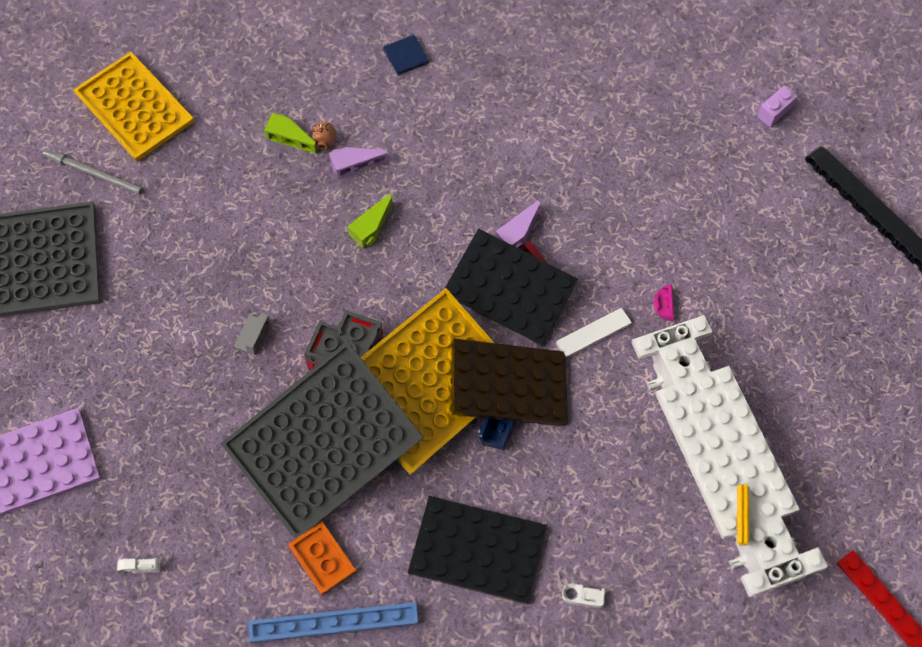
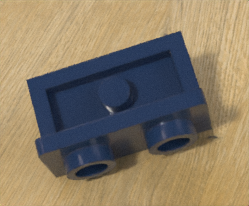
(495, 433)

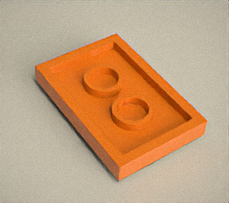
(322, 558)

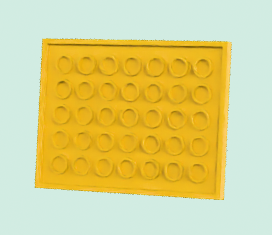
(417, 371)

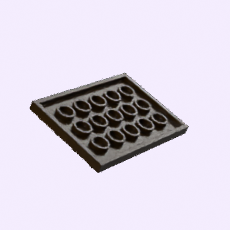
(509, 383)

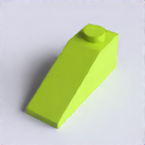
(285, 131)
(368, 225)

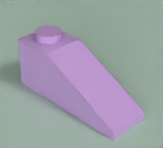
(352, 160)
(518, 228)

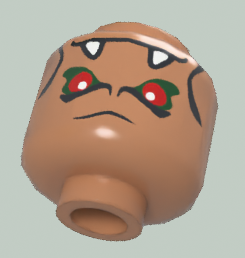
(324, 135)

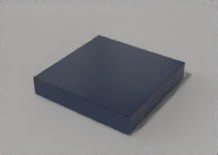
(405, 54)

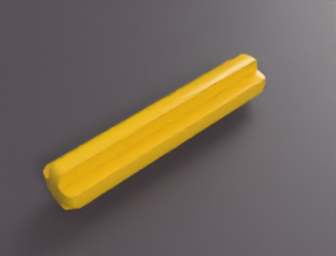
(743, 523)

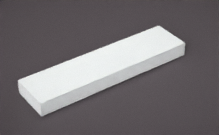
(593, 333)

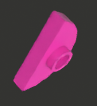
(664, 303)

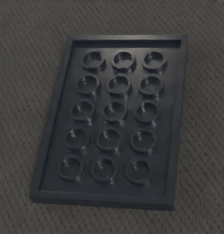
(510, 286)
(477, 549)

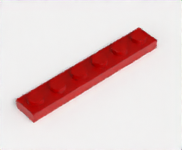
(881, 599)

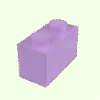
(777, 106)

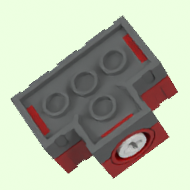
(358, 330)

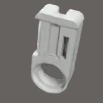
(139, 565)
(585, 596)

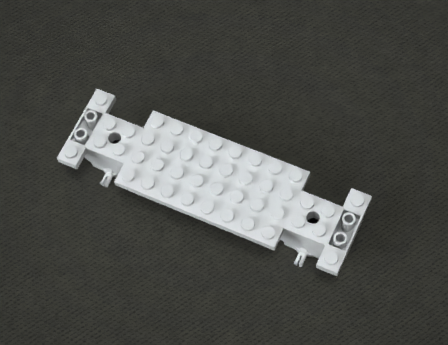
(725, 451)

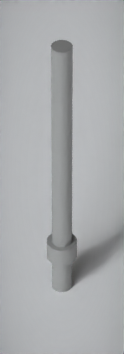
(62, 159)

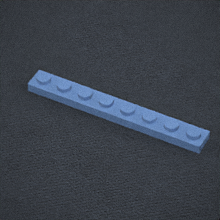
(332, 622)

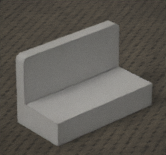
(252, 333)

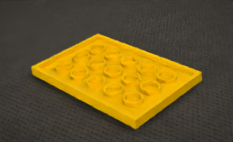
(133, 106)

